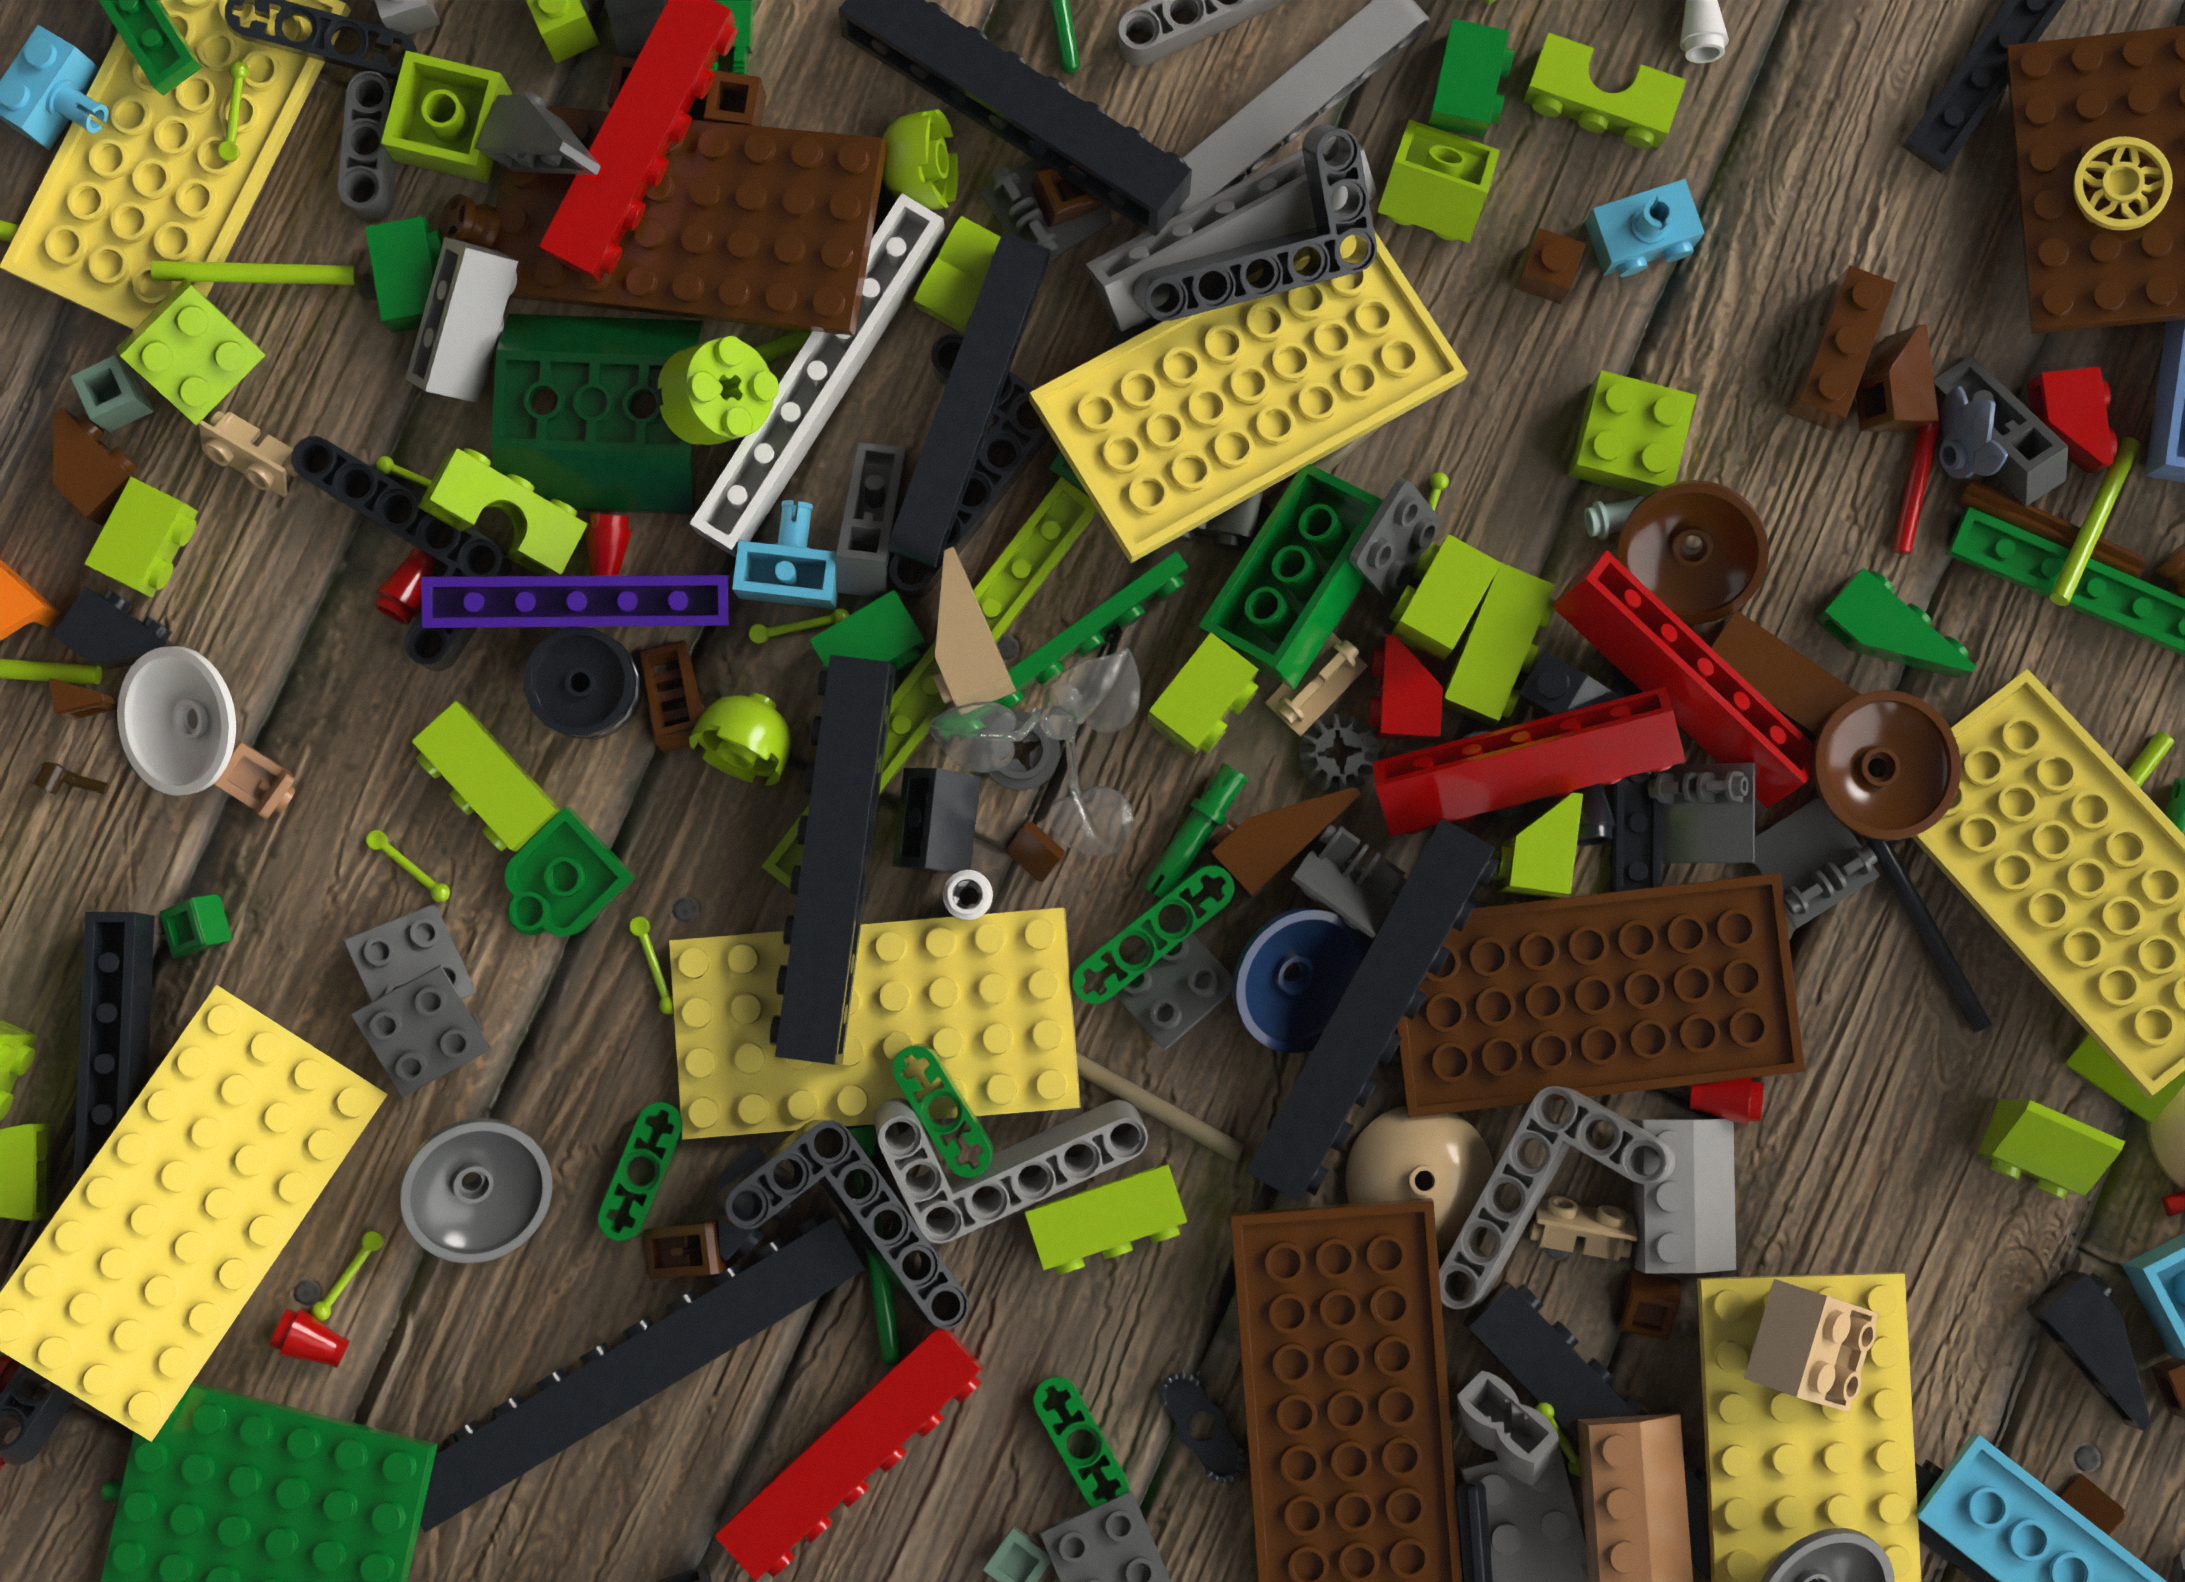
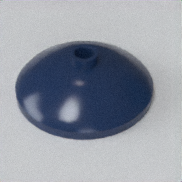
(1295, 1008)

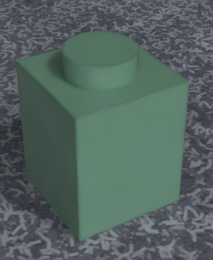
(111, 393)

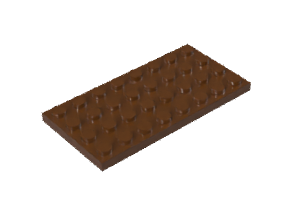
(735, 232)
(1606, 997)
(1346, 1393)

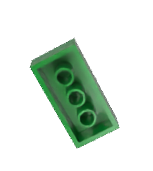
(1294, 576)

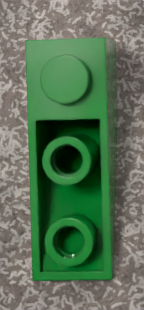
(1879, 624)

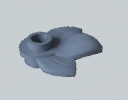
(1968, 436)

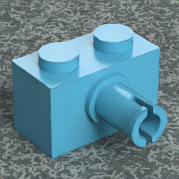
(48, 89)
(1645, 229)
(788, 569)

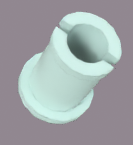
(1608, 518)

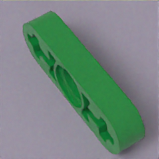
(972, 1136)
(638, 1210)
(1052, 1416)

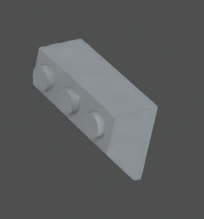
(1690, 1216)

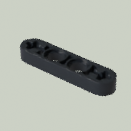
(319, 43)

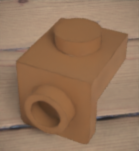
(257, 781)

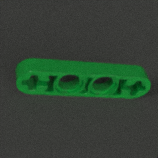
(1148, 928)

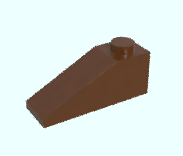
(1271, 839)

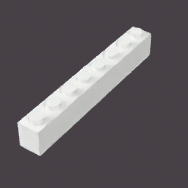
(818, 382)

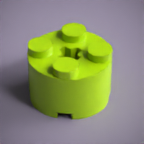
(716, 391)

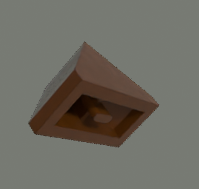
(684, 1250)

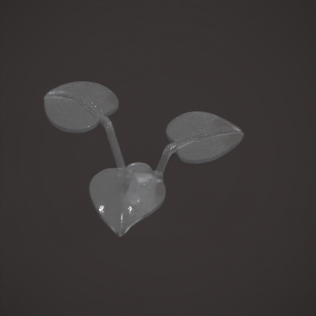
(1093, 690)

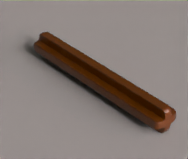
(2047, 526)

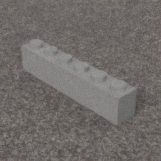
(1246, 213)

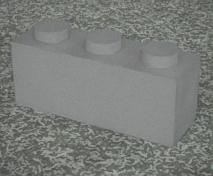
(462, 320)

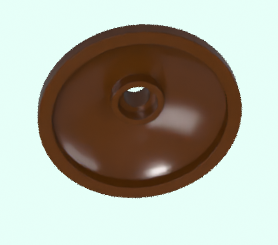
(1702, 580)
(1915, 761)

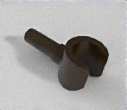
(52, 775)

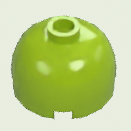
(919, 160)
(744, 737)

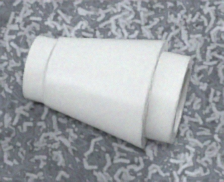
(1703, 31)
(957, 884)

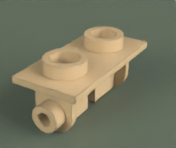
(230, 442)
(1322, 684)
(1606, 1228)

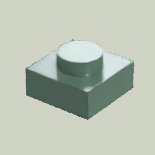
(1017, 1559)

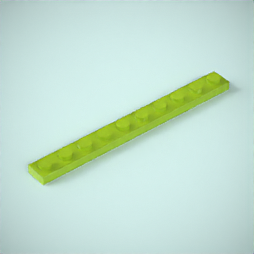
(1002, 598)

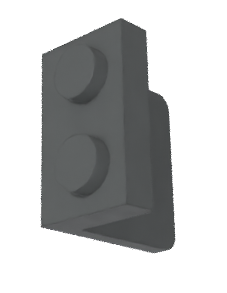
(1394, 540)

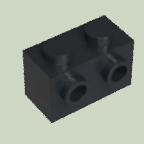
(940, 822)

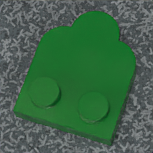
(563, 878)

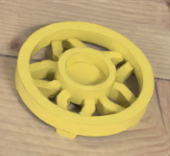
(2122, 183)

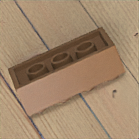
(1635, 1499)

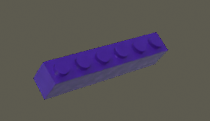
(574, 601)

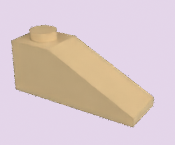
(964, 644)

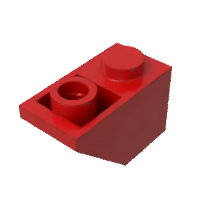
(2076, 410)
(1407, 695)

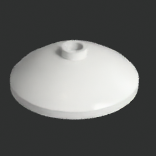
(176, 720)

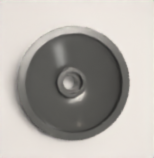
(479, 1217)
(1832, 1557)

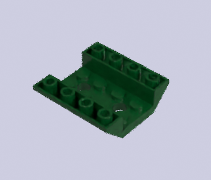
(591, 444)

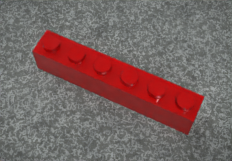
(638, 134)
(1704, 690)
(1528, 762)
(848, 1452)

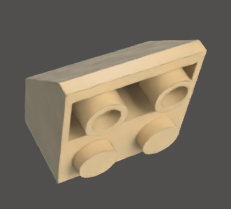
(1811, 1346)

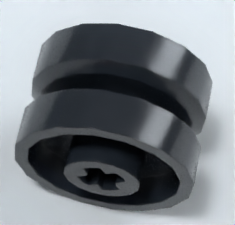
(554, 676)

